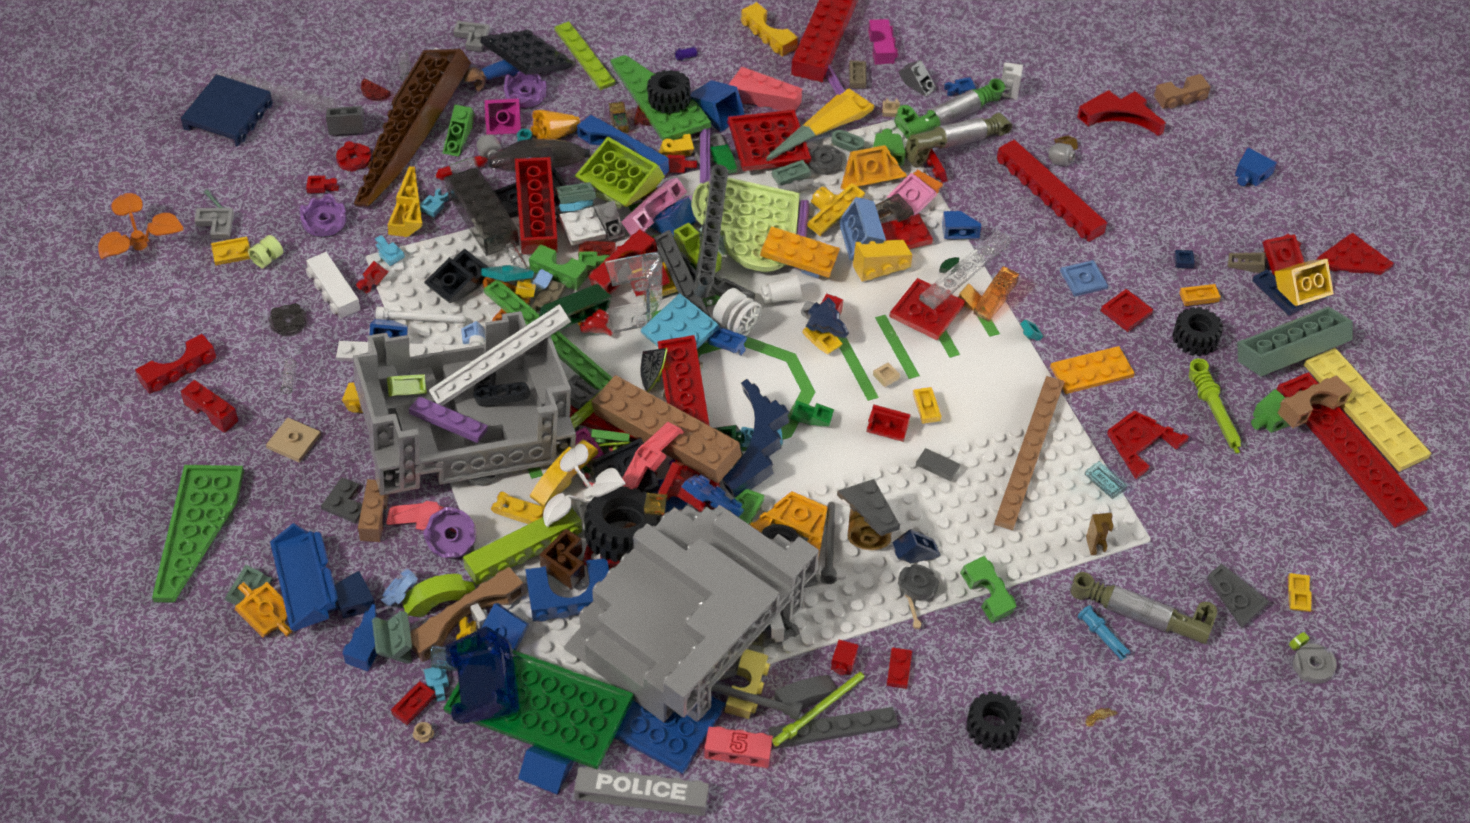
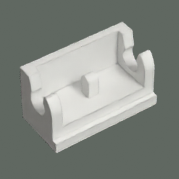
(1011, 77)

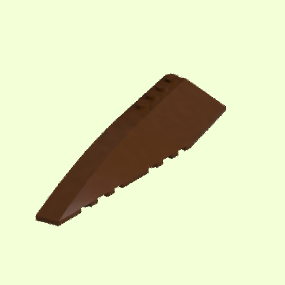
(412, 117)

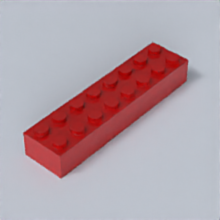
(822, 38)

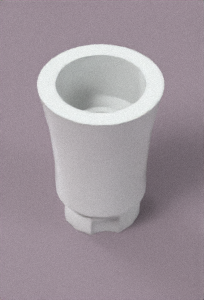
(782, 290)

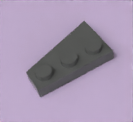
(871, 504)
(1237, 595)

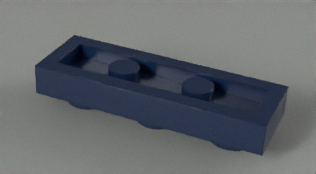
(1267, 283)

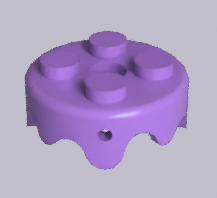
(533, 83)
(321, 208)
(436, 533)

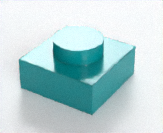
(1031, 330)

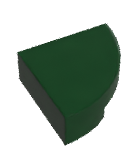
(948, 264)

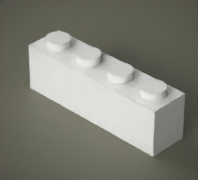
(333, 285)

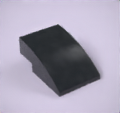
(457, 277)

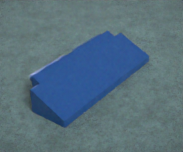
(303, 576)

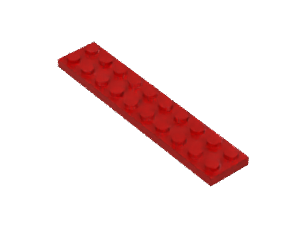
(684, 383)
(1359, 457)

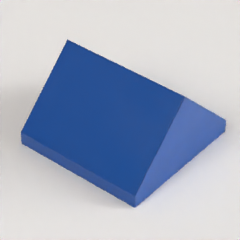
(544, 769)

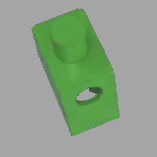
(893, 142)
(1267, 413)

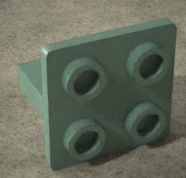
(393, 637)

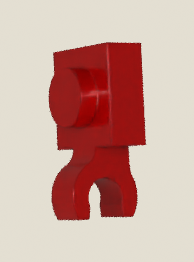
(678, 163)
(319, 183)

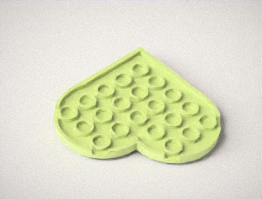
(747, 218)

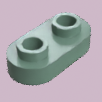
(847, 140)

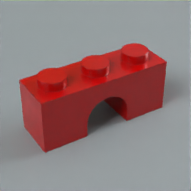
(202, 399)

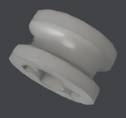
(804, 311)

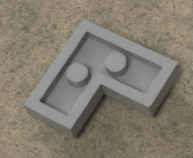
(473, 32)
(219, 218)

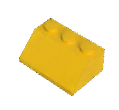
(1305, 281)

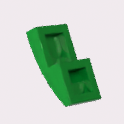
(723, 156)
(817, 415)

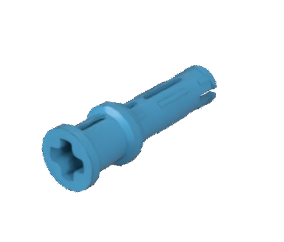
(1098, 626)

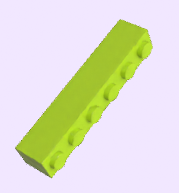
(517, 547)

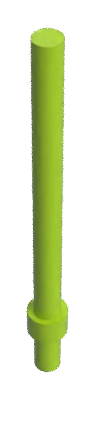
(792, 729)

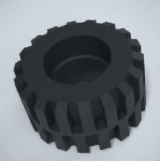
(669, 91)
(1195, 341)
(989, 734)

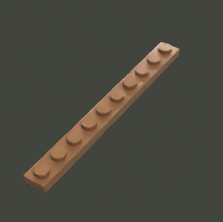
(1029, 453)

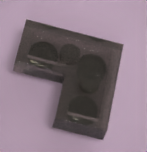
(896, 206)

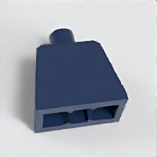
(352, 596)

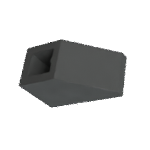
(917, 78)

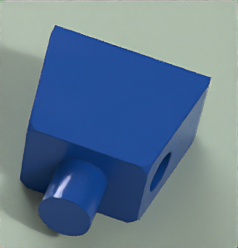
(1254, 168)

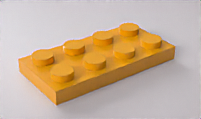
(800, 252)
(1092, 369)

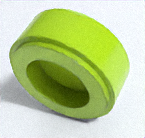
(1299, 641)

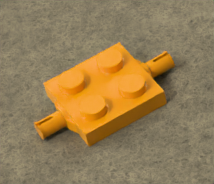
(263, 609)

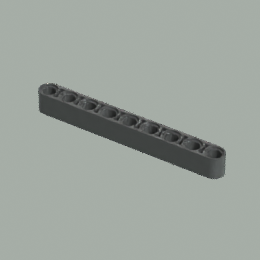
(710, 231)

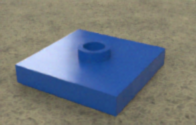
(506, 624)

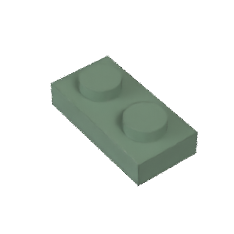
(791, 172)

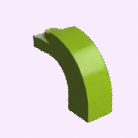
(433, 591)

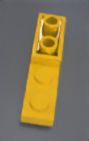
(557, 480)

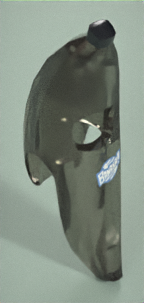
(560, 152)

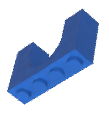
(548, 605)

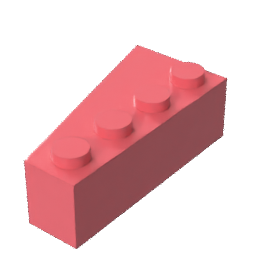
(766, 91)

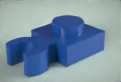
(959, 86)

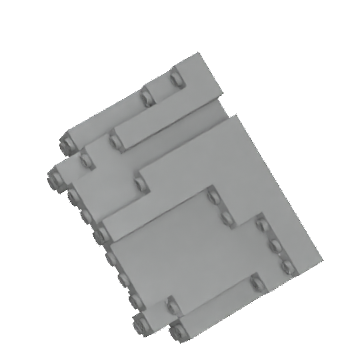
(518, 432)
(690, 606)

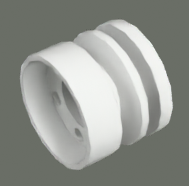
(737, 312)

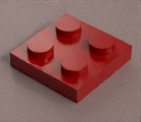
(1282, 252)
(1126, 310)

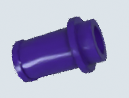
(681, 54)

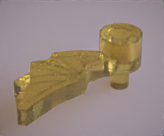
(1099, 714)

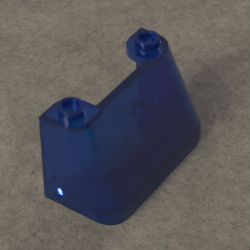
(484, 676)

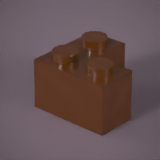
(562, 559)

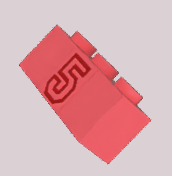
(738, 747)

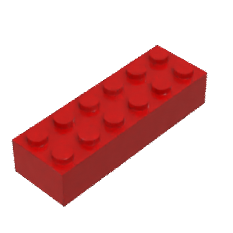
(535, 204)

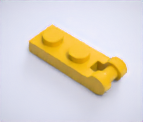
(517, 509)

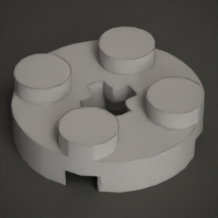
(1310, 673)

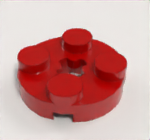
(349, 149)

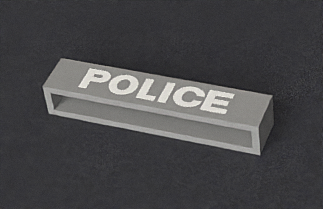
(641, 791)

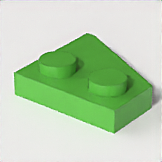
(606, 436)

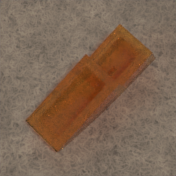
(996, 293)

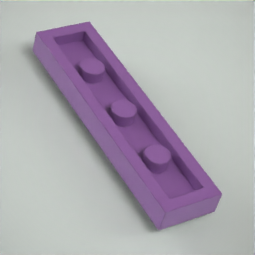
(448, 419)

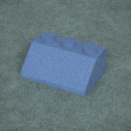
(861, 225)

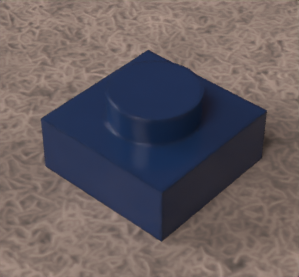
(1184, 259)

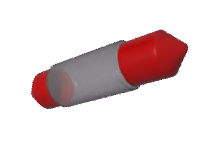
(463, 165)

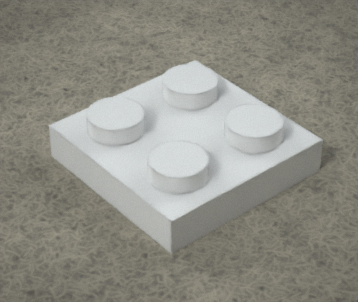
(582, 226)

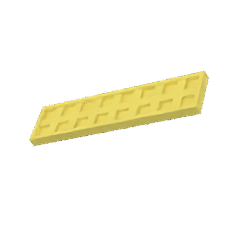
(1370, 412)

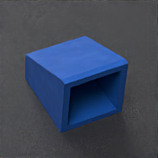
(718, 103)

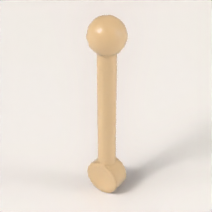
(916, 624)

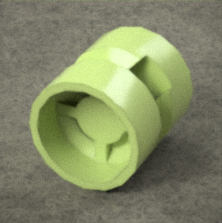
(266, 251)

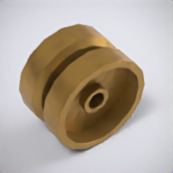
(863, 535)

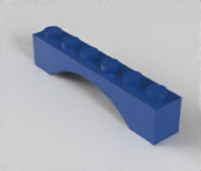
(595, 131)

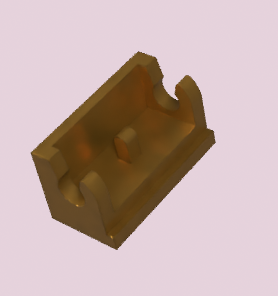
(1098, 531)

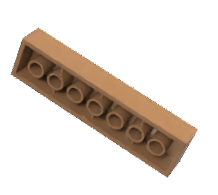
(644, 414)

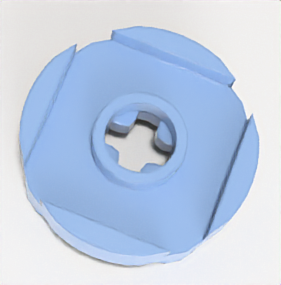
(396, 589)

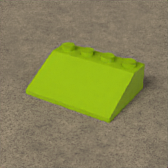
(620, 173)

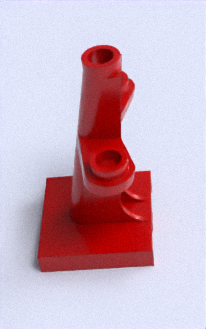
(672, 487)

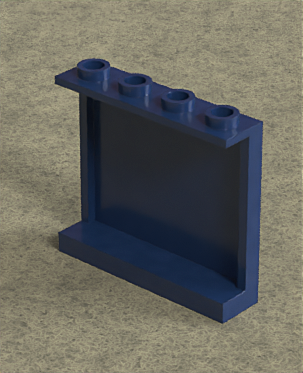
(228, 108)

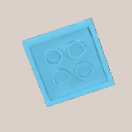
(678, 320)

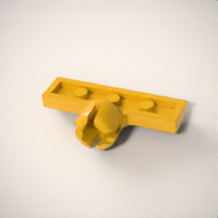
(831, 207)

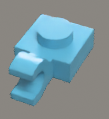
(389, 253)
(436, 680)

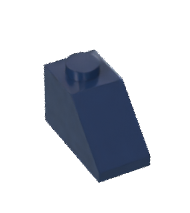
(915, 547)

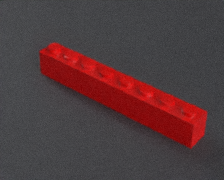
(1051, 190)

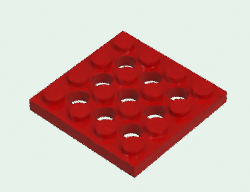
(757, 134)

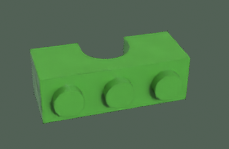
(571, 274)
(982, 573)

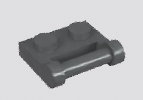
(579, 397)

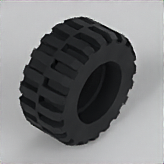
(616, 506)

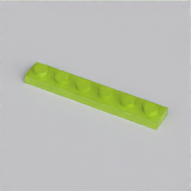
(584, 55)

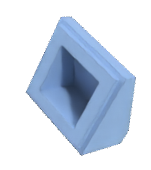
(542, 280)
(473, 329)

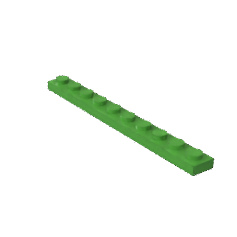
(566, 350)

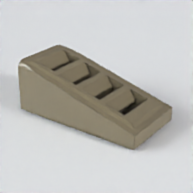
(1257, 266)

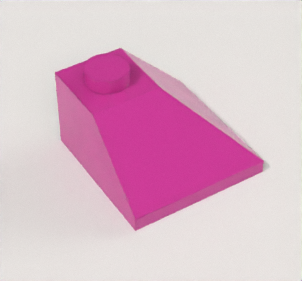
(502, 116)

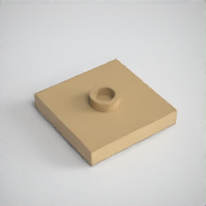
(293, 439)

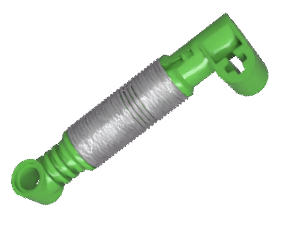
(952, 110)

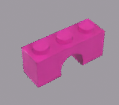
(884, 44)

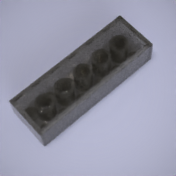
(481, 210)

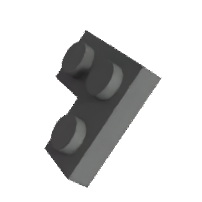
(340, 501)

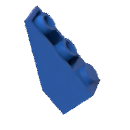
(361, 649)

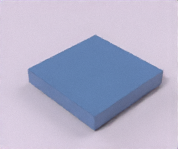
(1084, 278)

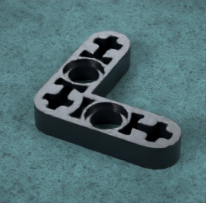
(484, 393)

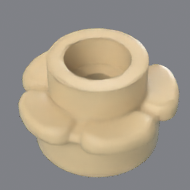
(423, 727)

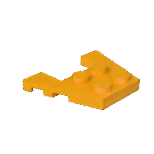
(799, 513)

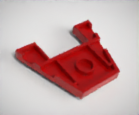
(1137, 433)

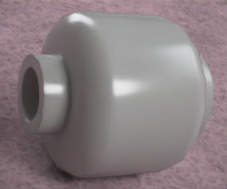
(488, 145)
(1061, 154)

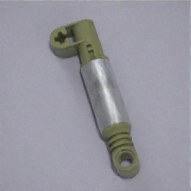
(953, 135)
(1144, 609)

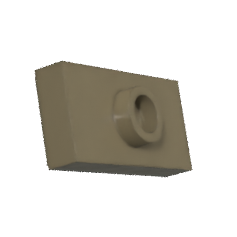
(857, 74)

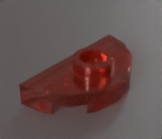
(373, 91)

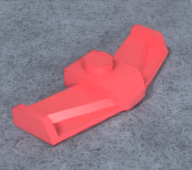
(650, 454)
(413, 513)

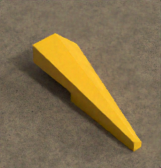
(407, 212)

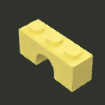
(752, 667)

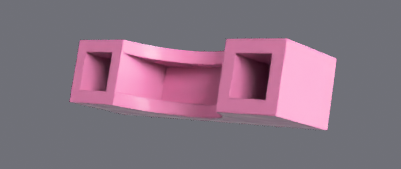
(660, 199)

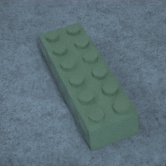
(1295, 341)

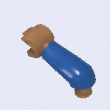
(490, 72)

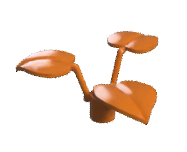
(128, 203)

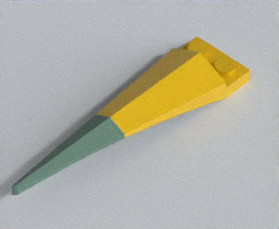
(837, 112)

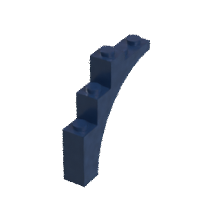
(755, 464)

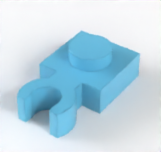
(435, 204)

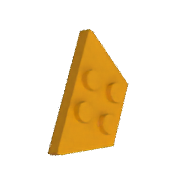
(871, 167)

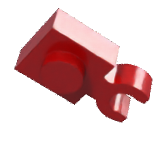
(372, 275)

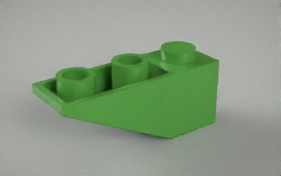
(459, 130)

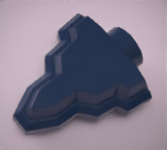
(826, 319)

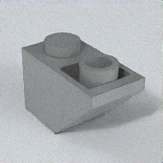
(609, 219)

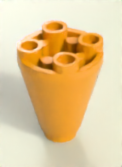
(553, 124)

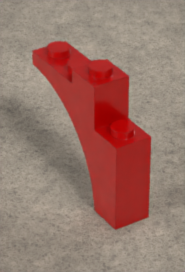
(1127, 109)

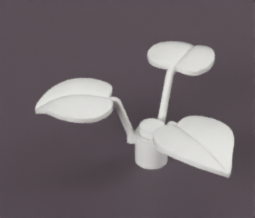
(605, 483)

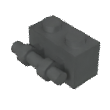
(345, 120)

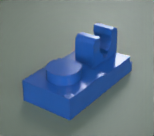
(728, 340)

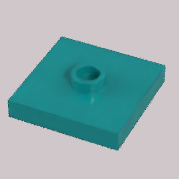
(507, 273)

